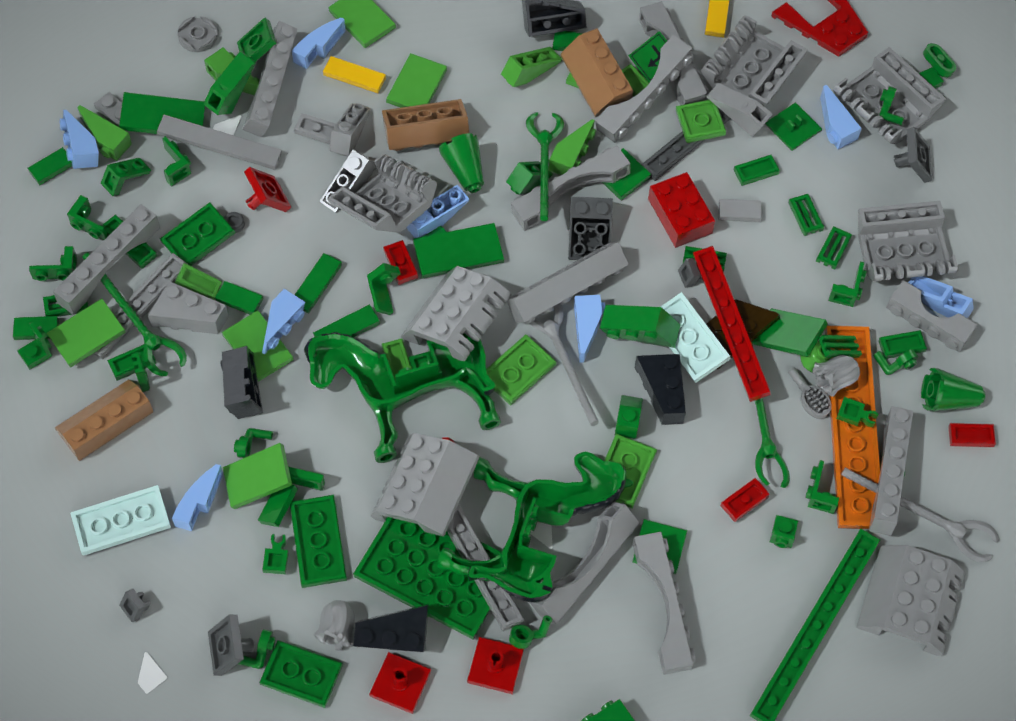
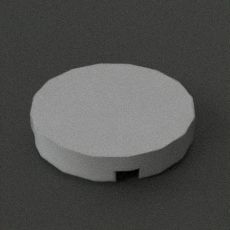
(197, 34)

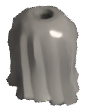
(836, 373)
(336, 624)

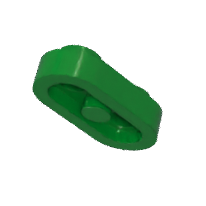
(939, 60)

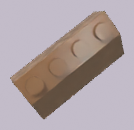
(596, 72)
(424, 124)
(104, 419)

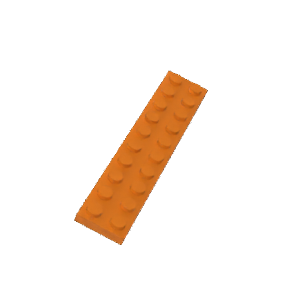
(855, 445)

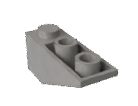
(740, 108)
(348, 129)
(351, 176)

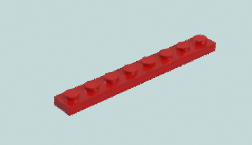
(731, 324)

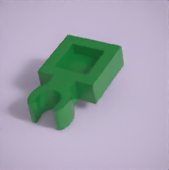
(852, 412)
(276, 558)

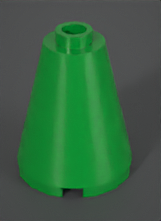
(464, 161)
(949, 391)

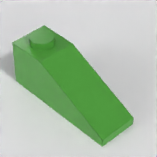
(529, 65)
(109, 138)

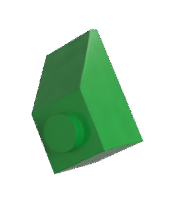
(525, 177)
(628, 416)

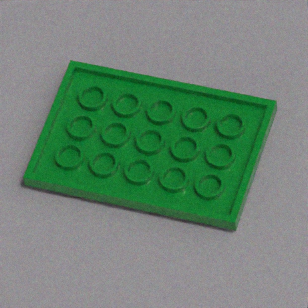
(404, 566)

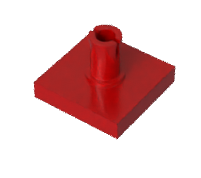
(266, 191)
(495, 665)
(400, 683)

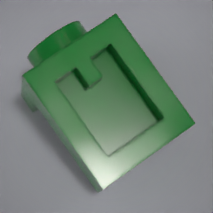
(783, 532)

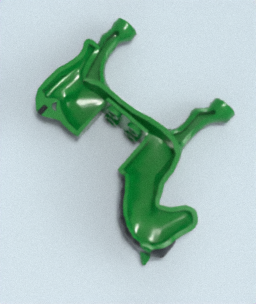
(377, 384)
(551, 502)

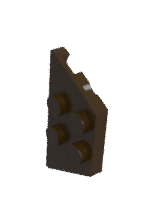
(754, 318)

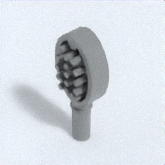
(813, 398)

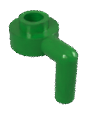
(887, 96)
(906, 360)
(243, 445)
(522, 636)
(265, 643)

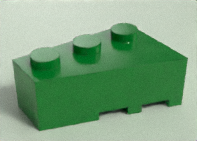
(640, 324)

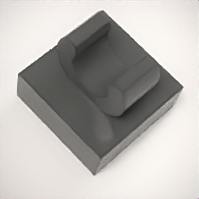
(689, 272)
(133, 605)

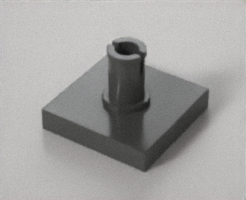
(917, 156)
(227, 645)

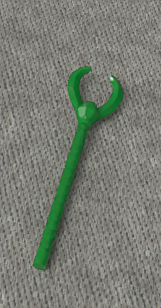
(544, 139)
(151, 340)
(768, 448)

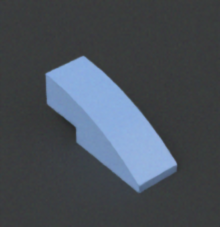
(318, 42)
(942, 298)
(198, 498)

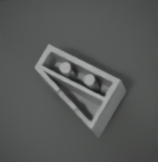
(186, 309)

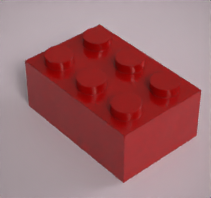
(681, 209)

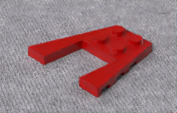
(835, 33)

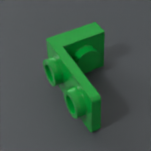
(176, 171)
(118, 172)
(77, 217)
(59, 272)
(378, 283)
(847, 296)
(37, 350)
(820, 501)

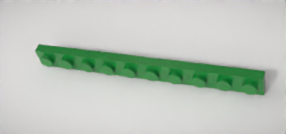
(815, 627)

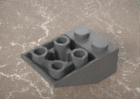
(589, 225)

